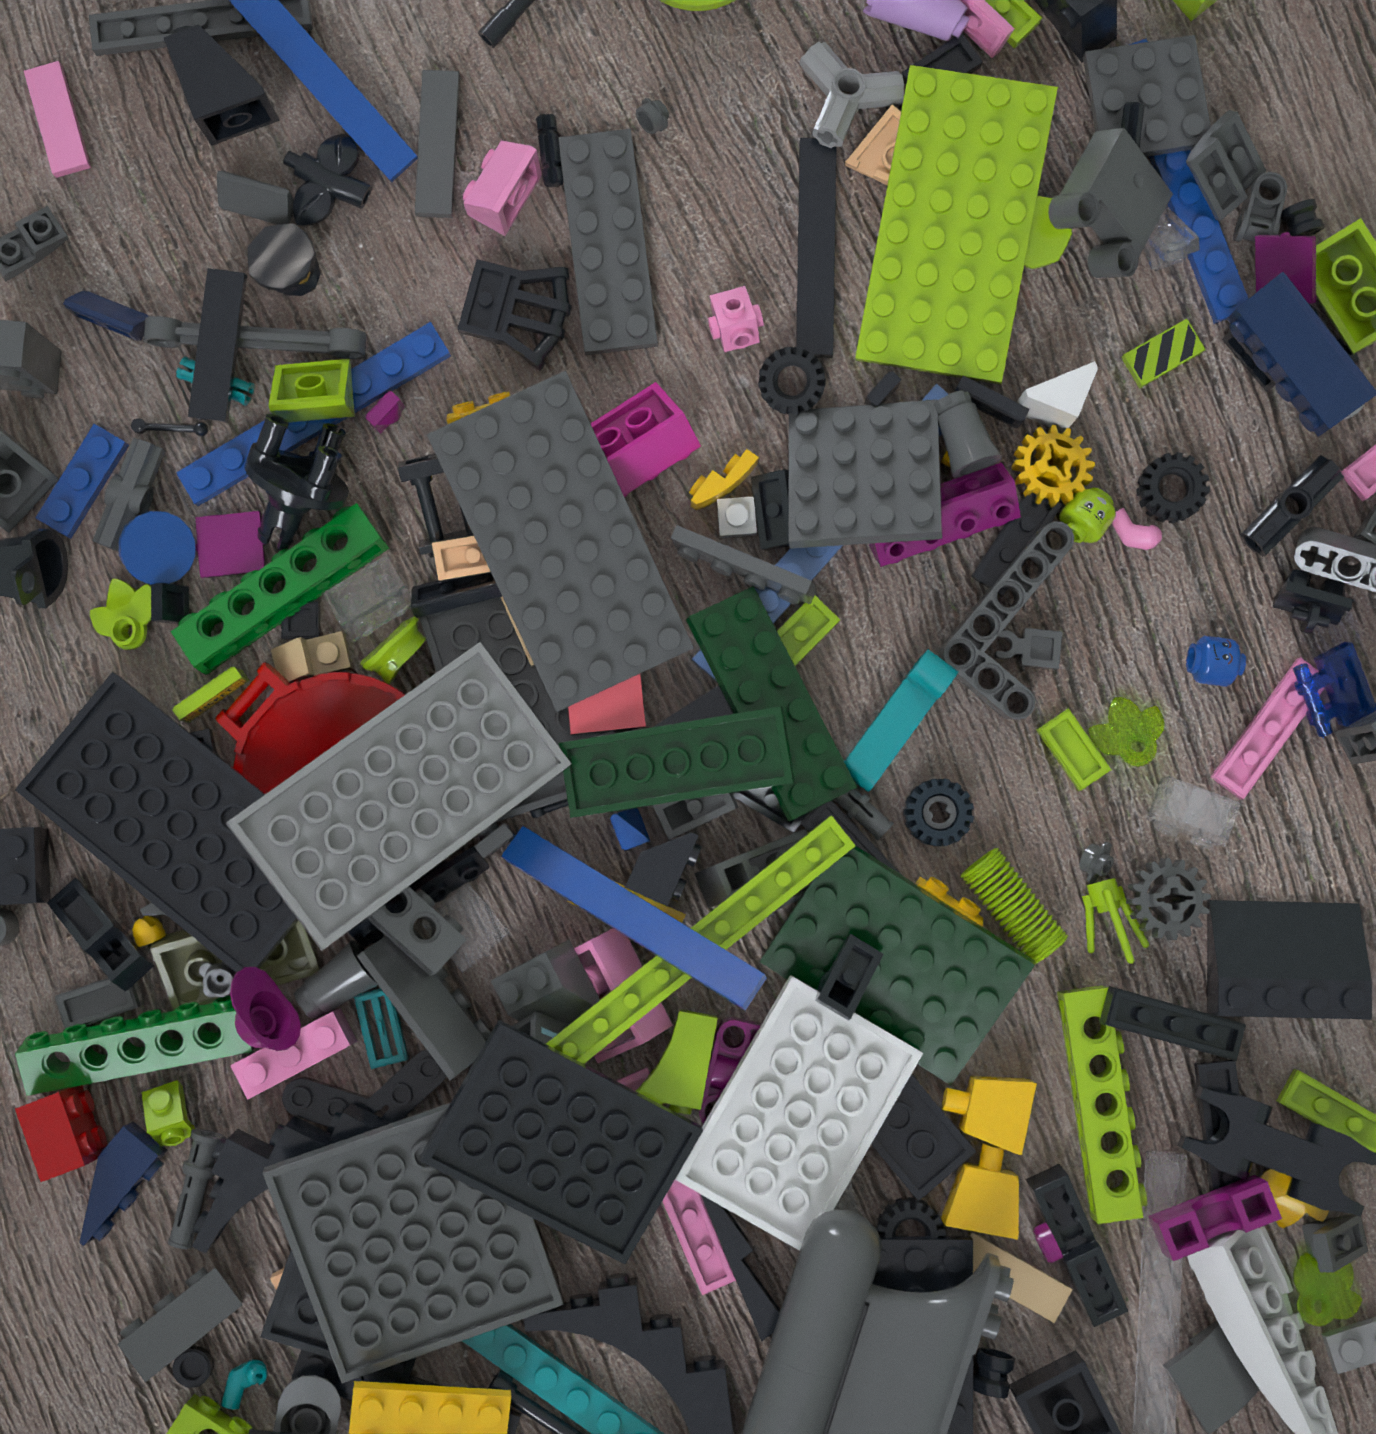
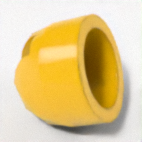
(147, 930)

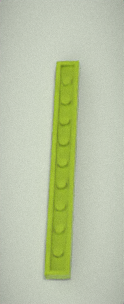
(722, 926)

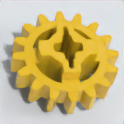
(1056, 450)

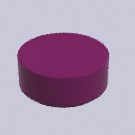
(1047, 1243)

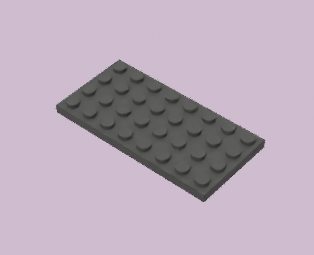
(560, 541)

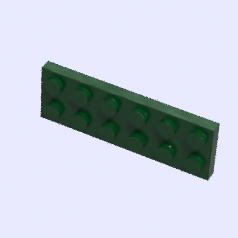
(759, 675)
(678, 762)

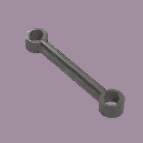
(337, 342)

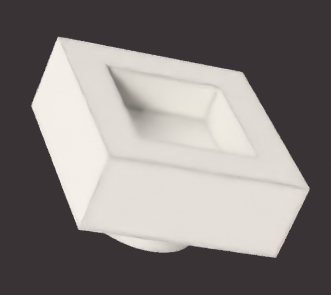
(736, 517)

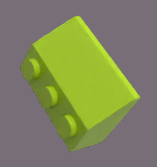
(1349, 284)

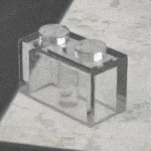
(1193, 812)

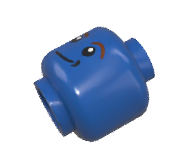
(1215, 661)

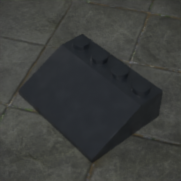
(1287, 960)

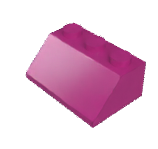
(644, 437)

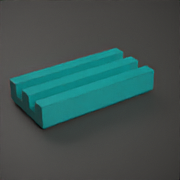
(384, 1038)

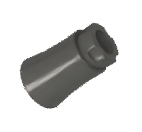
(965, 435)
(335, 983)

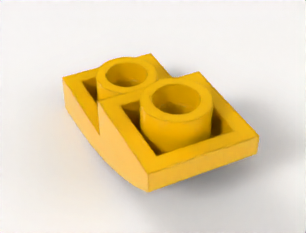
(714, 487)

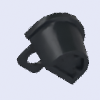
(33, 567)

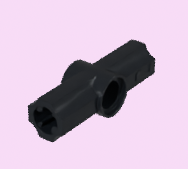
(1307, 491)

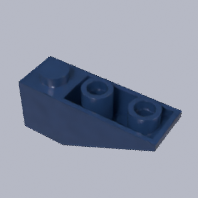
(118, 1173)

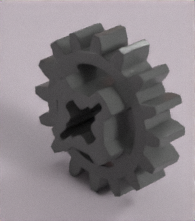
(1167, 882)

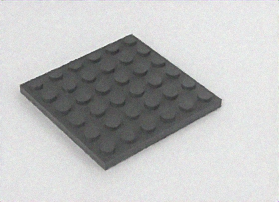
(402, 1250)

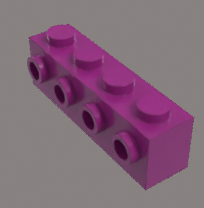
(968, 507)

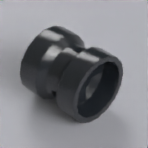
(992, 1372)

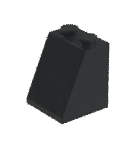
(217, 88)

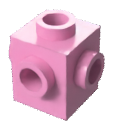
(738, 326)

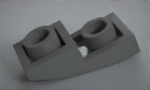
(30, 242)

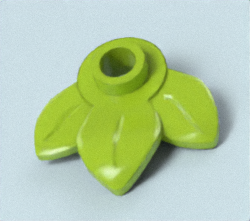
(124, 609)

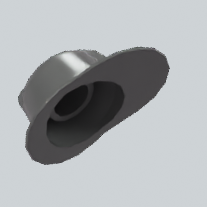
(308, 1407)

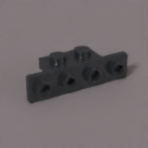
(435, 883)

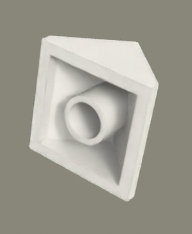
(1060, 398)

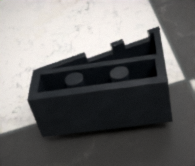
(1083, 23)

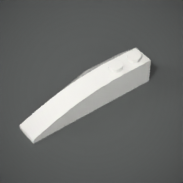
(1251, 1303)

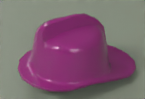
(262, 1011)

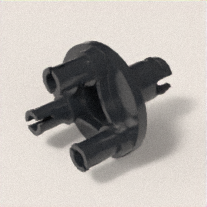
(294, 481)

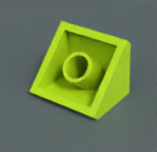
(312, 391)

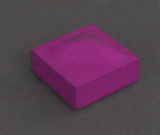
(385, 412)

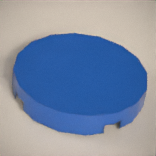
(157, 547)

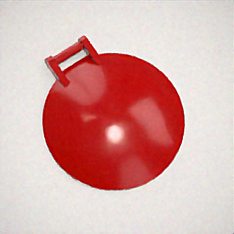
(299, 720)

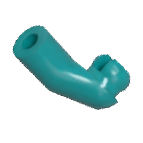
(239, 1379)

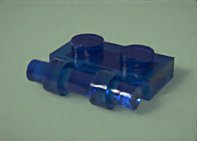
(1345, 686)

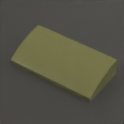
(181, 955)

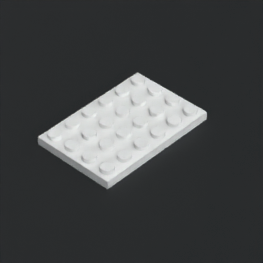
(798, 1114)

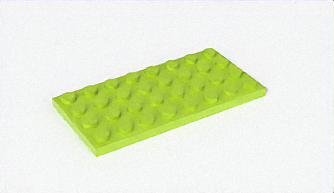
(956, 224)

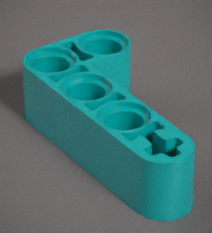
(899, 719)

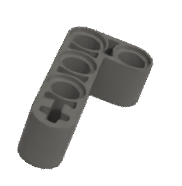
(1359, 575)

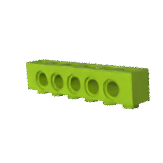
(1129, 1197)

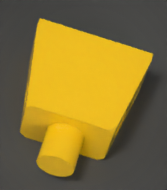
(994, 1109)
(984, 1196)

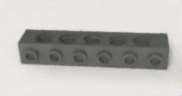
(398, 927)

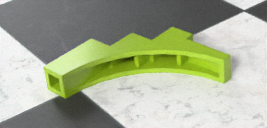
(684, 1065)

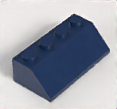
(1300, 355)

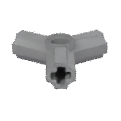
(866, 92)

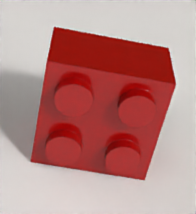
(61, 1132)

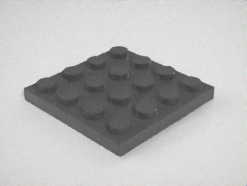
(864, 475)

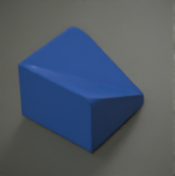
(629, 829)

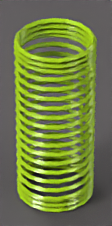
(1041, 945)

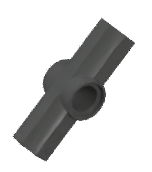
(129, 491)

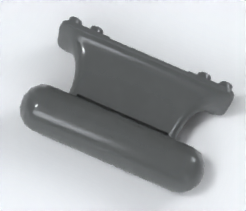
(872, 1363)

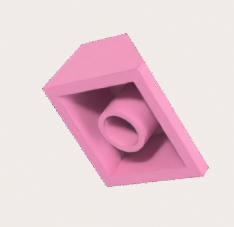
(503, 185)

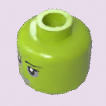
(1089, 515)

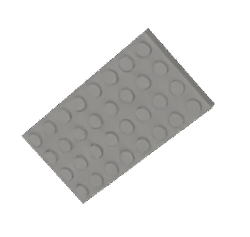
(398, 795)

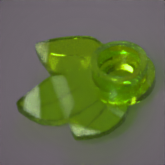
(1128, 726)
(1328, 1287)

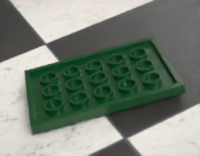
(939, 970)

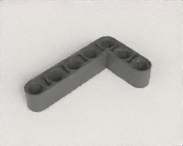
(999, 617)

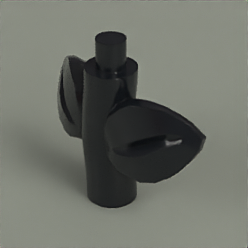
(326, 180)

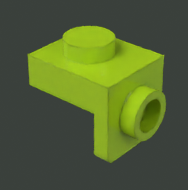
(166, 1114)

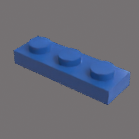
(82, 481)

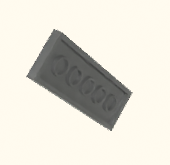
(607, 242)

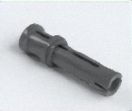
(197, 1174)

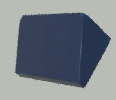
(107, 314)

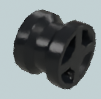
(1302, 218)

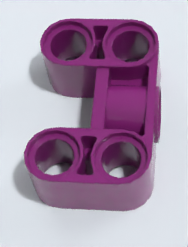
(725, 1059)

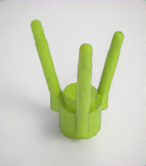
(1109, 897)

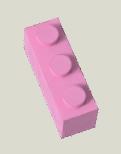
(314, 1044)

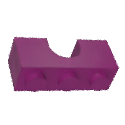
(1191, 1224)

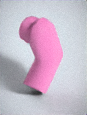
(1135, 535)

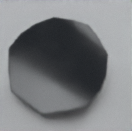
(284, 260)

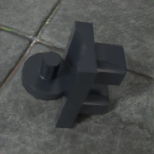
(1311, 604)

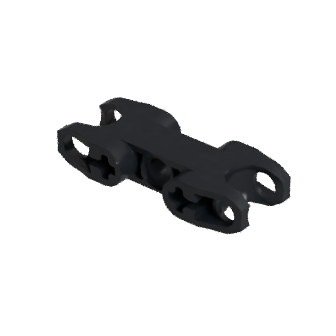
(1310, 1162)

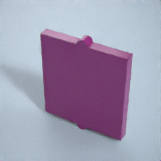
(1289, 255)
(229, 544)

